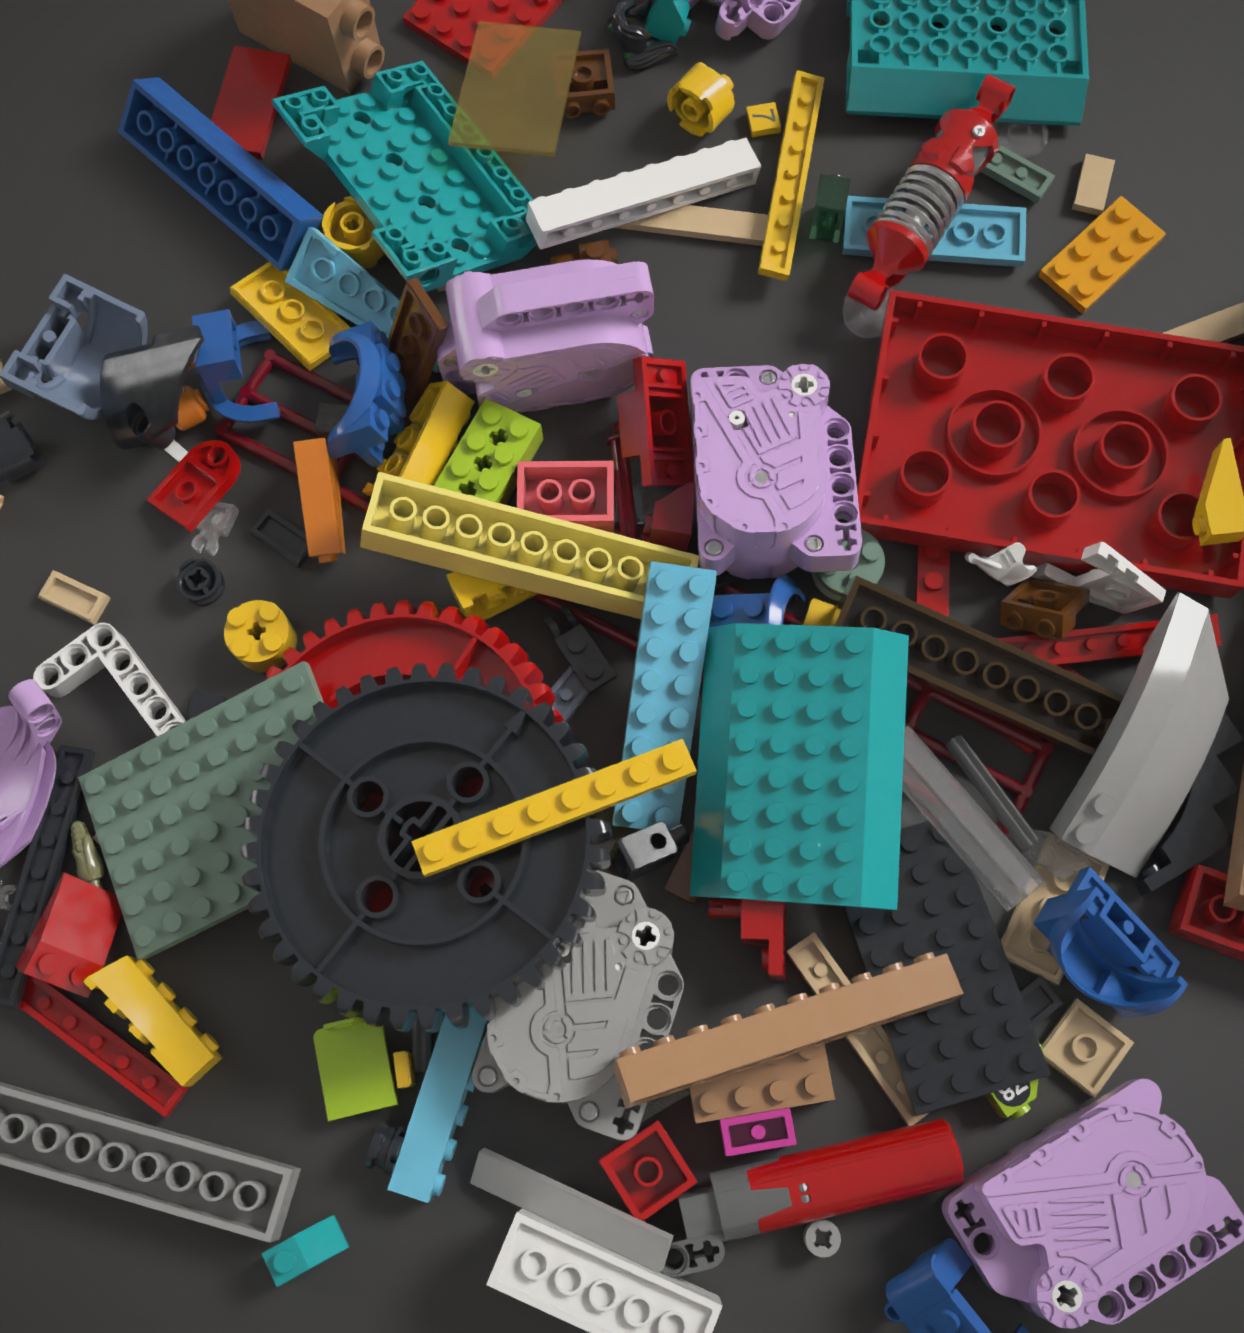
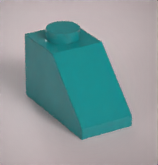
(668, 19)
(305, 1250)

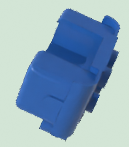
(925, 1296)

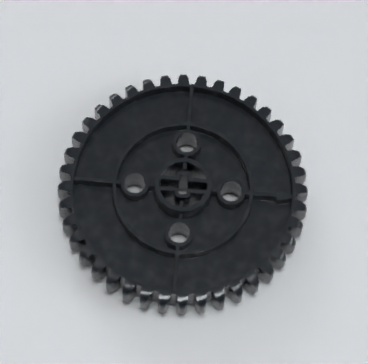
(328, 858)

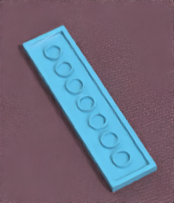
(666, 681)

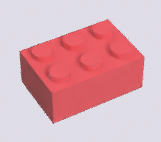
(569, 491)

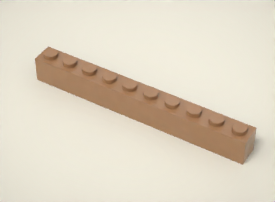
(784, 1030)

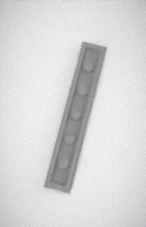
(572, 1210)

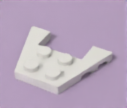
(1113, 585)

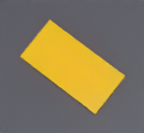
(289, 314)

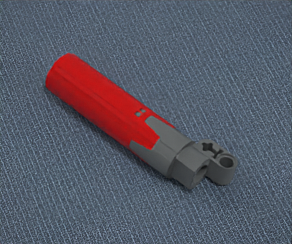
(814, 1187)

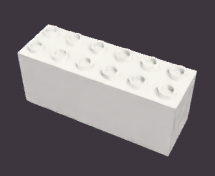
(595, 1285)

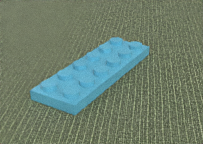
(974, 237)

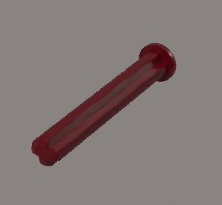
(624, 489)

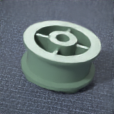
(869, 567)

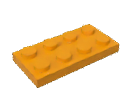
(1102, 254)

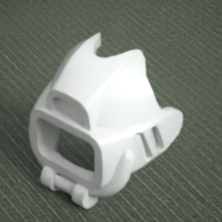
(1005, 565)

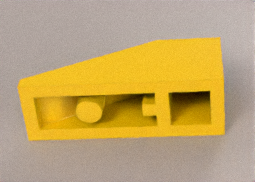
(1221, 500)

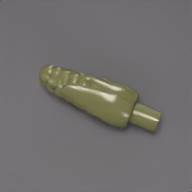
(86, 855)

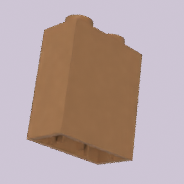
(322, 36)

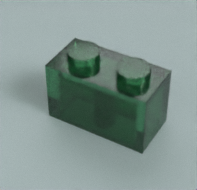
(829, 208)

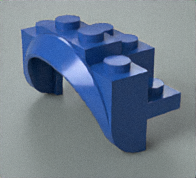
(379, 394)
(1096, 941)

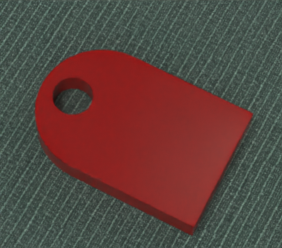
(196, 484)

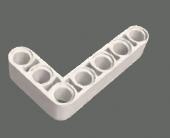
(110, 657)

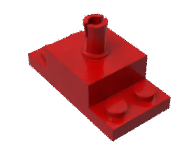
(657, 422)
(761, 925)

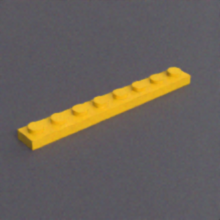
(791, 176)
(553, 808)

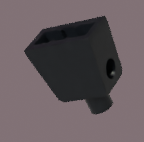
(636, 856)

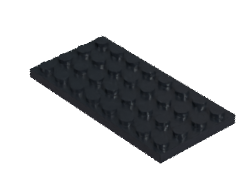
(983, 1036)

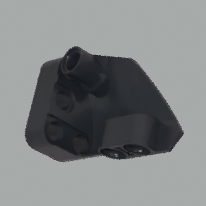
(144, 387)

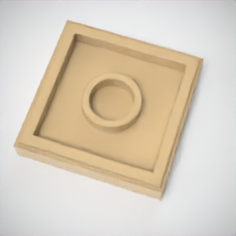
(1085, 1048)

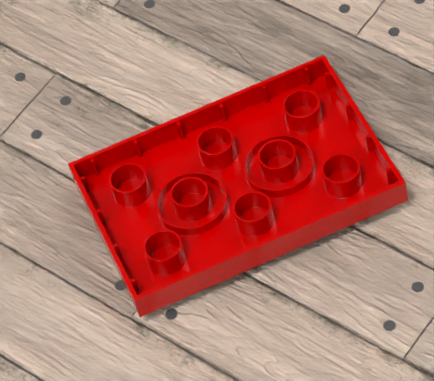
(1049, 438)

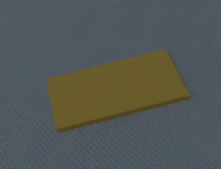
(515, 89)

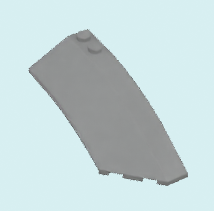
(1151, 744)

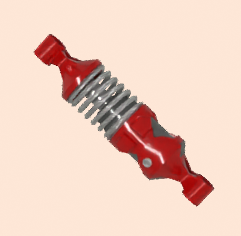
(935, 189)

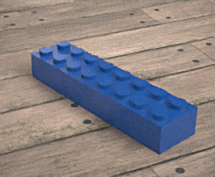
(217, 171)

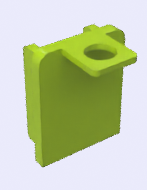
(354, 1068)

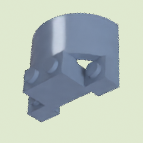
(70, 354)

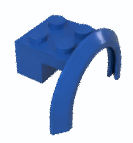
(221, 362)
(756, 608)

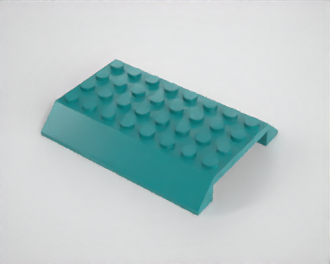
(801, 765)

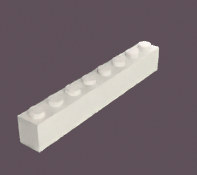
(642, 193)

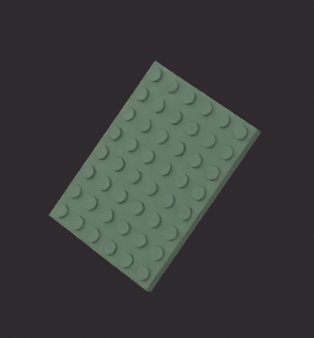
(179, 807)

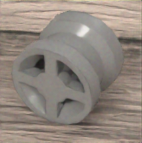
(817, 1233)

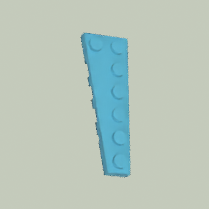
(342, 284)

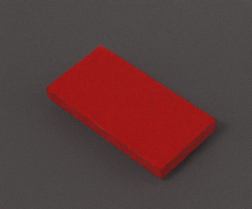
(246, 96)

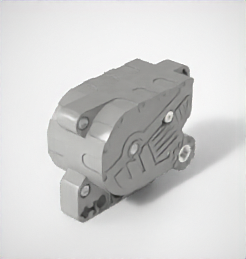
(572, 1030)

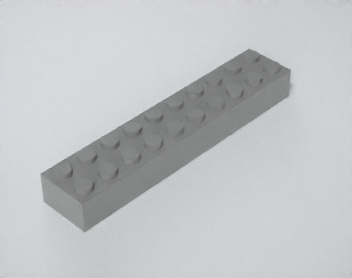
(145, 1164)

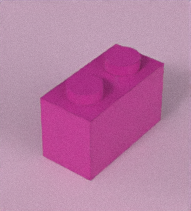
(757, 1132)

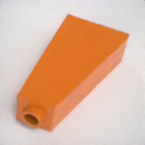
(320, 499)

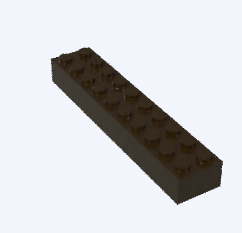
(985, 670)

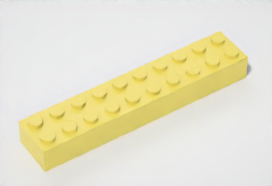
(512, 545)

